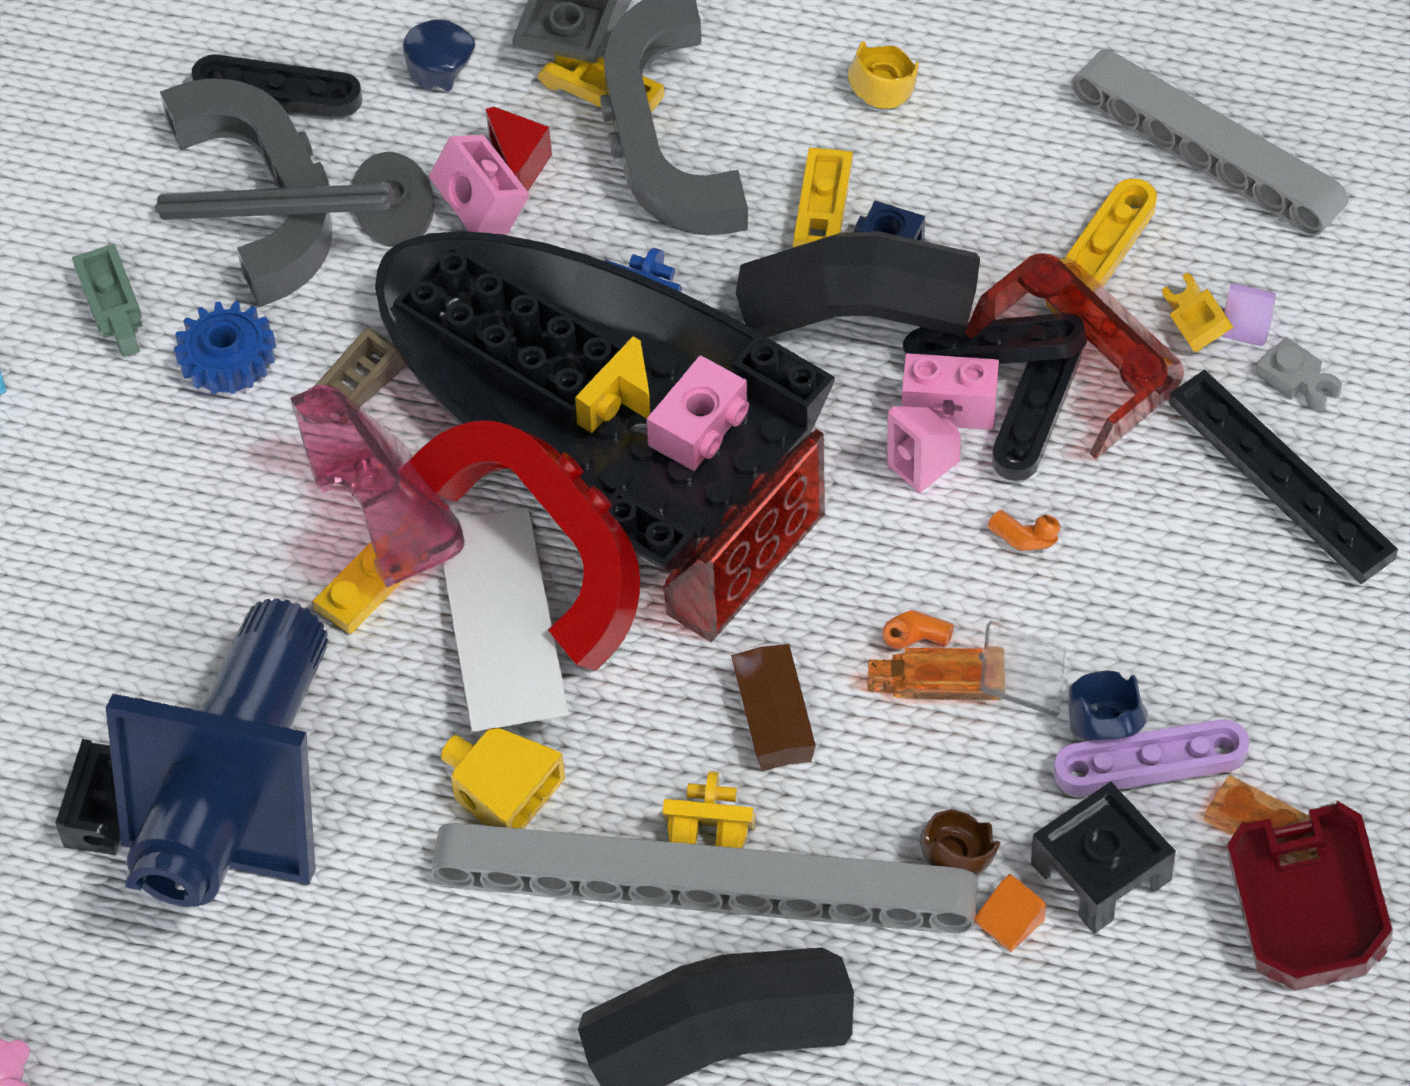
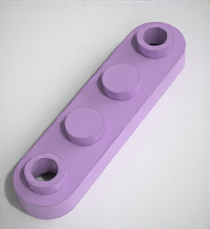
(1152, 757)

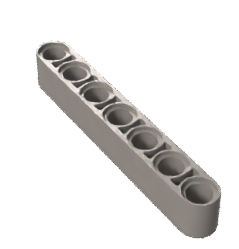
(1210, 142)

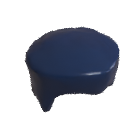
(437, 53)
(1106, 706)

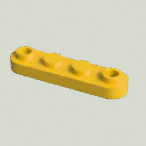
(1114, 229)

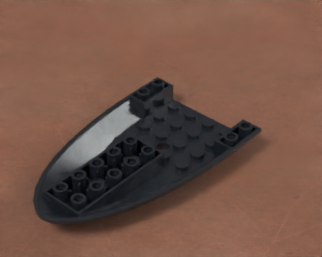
(524, 325)

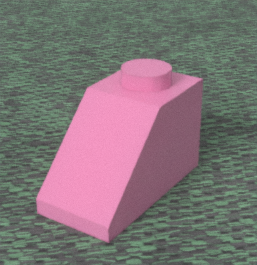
(921, 445)

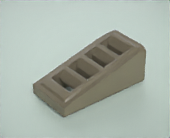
(357, 354)

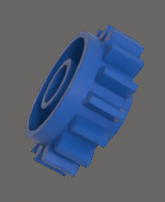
(225, 348)

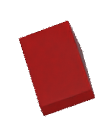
(520, 143)

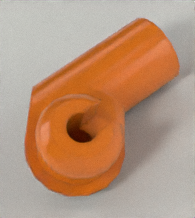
(1025, 537)
(914, 627)

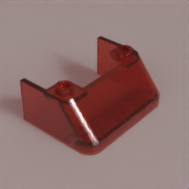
(1140, 357)

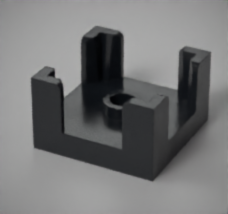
(1103, 853)

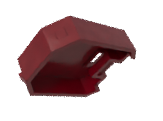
(1314, 916)

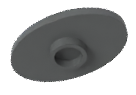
(413, 201)

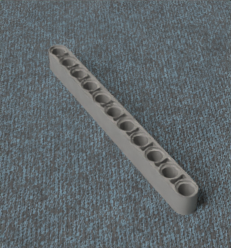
(705, 878)

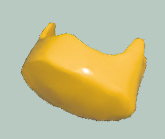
(882, 75)

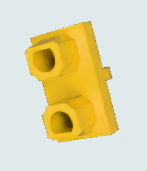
(730, 820)

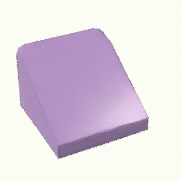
(1249, 313)

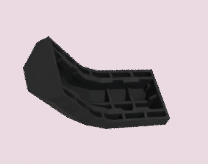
(860, 277)
(719, 1013)

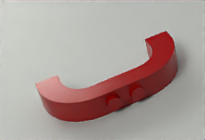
(611, 572)

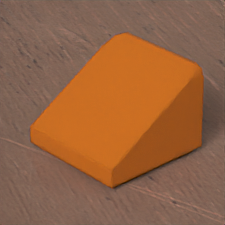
(1011, 913)

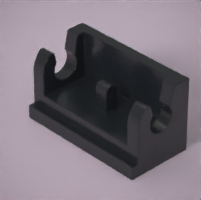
(89, 804)

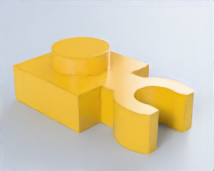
(1197, 314)

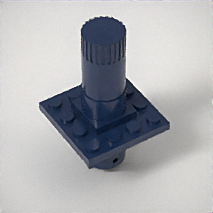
(225, 778)

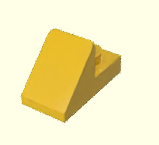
(618, 382)

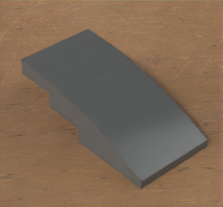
(569, 27)

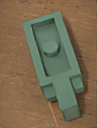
(110, 296)

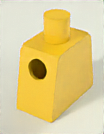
(503, 776)

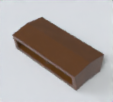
(774, 706)

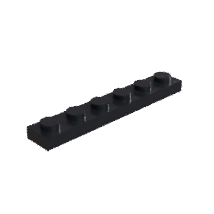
(1283, 477)

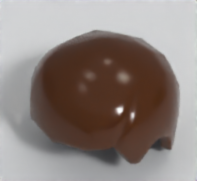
(958, 841)

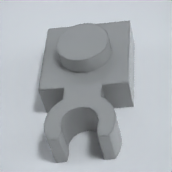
(1296, 370)

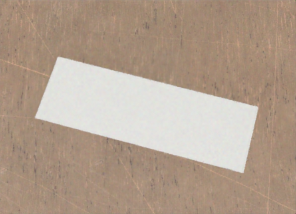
(503, 623)

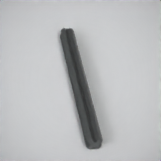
(276, 201)

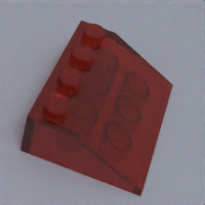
(750, 542)

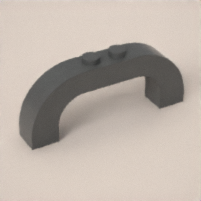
(243, 112)
(679, 199)

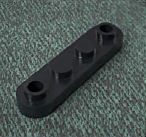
(291, 85)
(1007, 340)
(1033, 416)

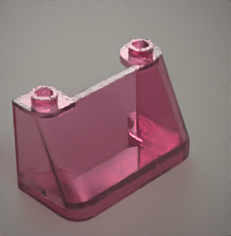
(403, 515)

